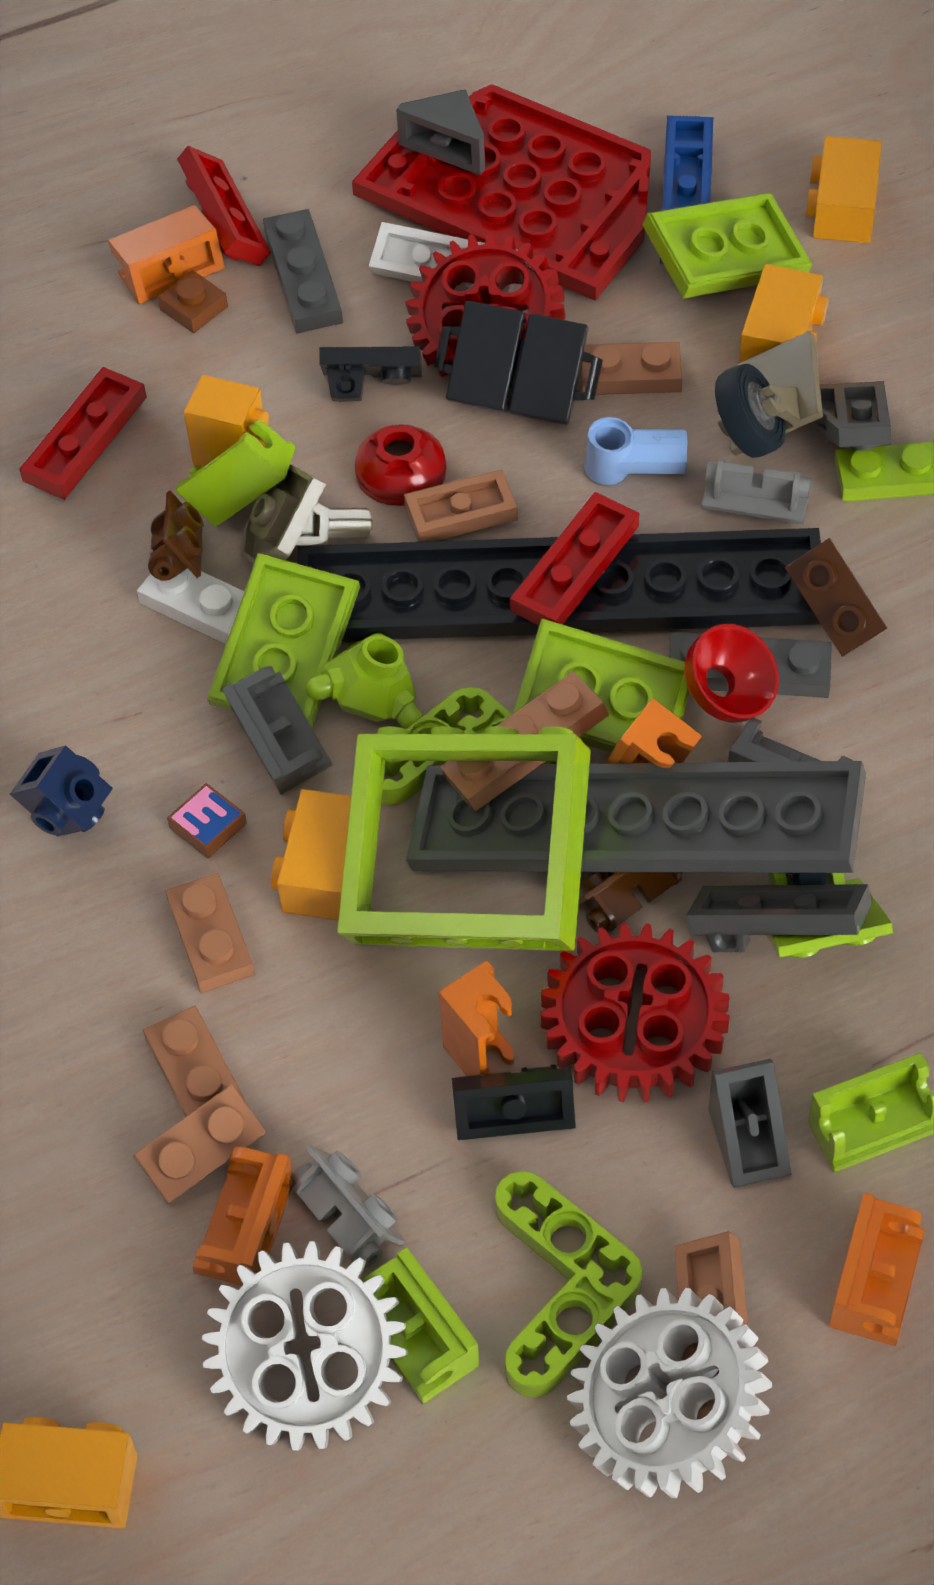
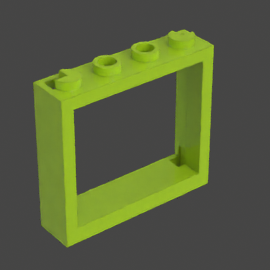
(462, 930)

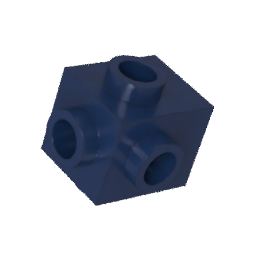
(62, 792)

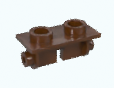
(176, 540)
(836, 597)
(611, 896)

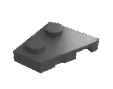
(854, 415)

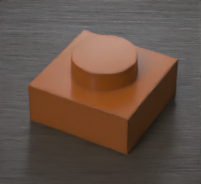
(192, 301)

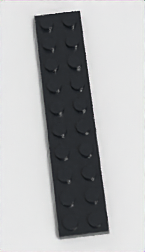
(648, 586)

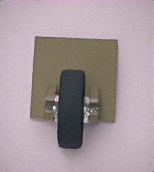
(769, 396)

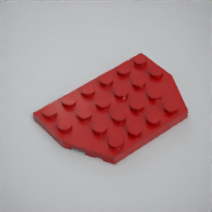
(543, 182)

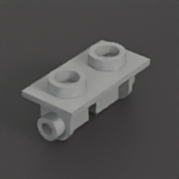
(767, 495)
(333, 1186)

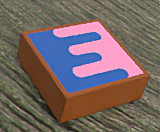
(207, 820)

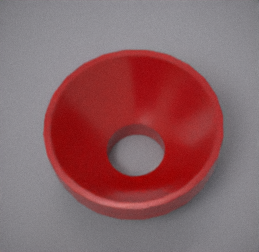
(391, 476)
(745, 665)

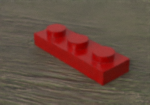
(223, 206)
(83, 433)
(575, 561)

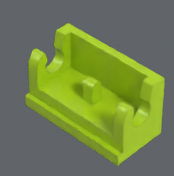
(238, 474)
(873, 1112)
(435, 1337)

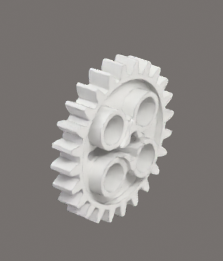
(248, 1356)
(669, 1393)

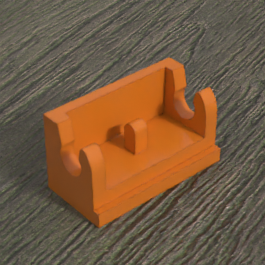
(166, 251)
(655, 738)
(471, 1019)
(245, 1214)
(878, 1271)

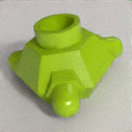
(369, 682)

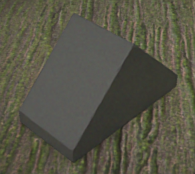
(443, 129)
(749, 1122)

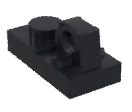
(350, 365)
(514, 1102)

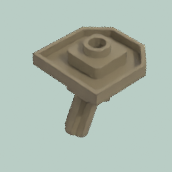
(293, 517)

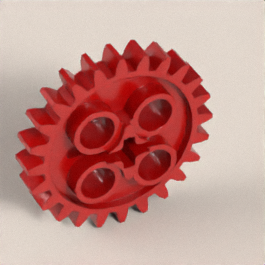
(490, 270)
(688, 1018)

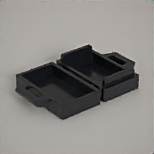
(539, 367)

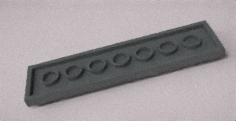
(655, 820)

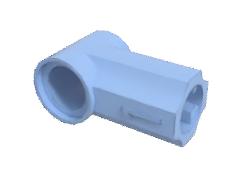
(619, 450)

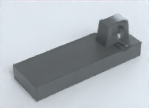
(737, 911)

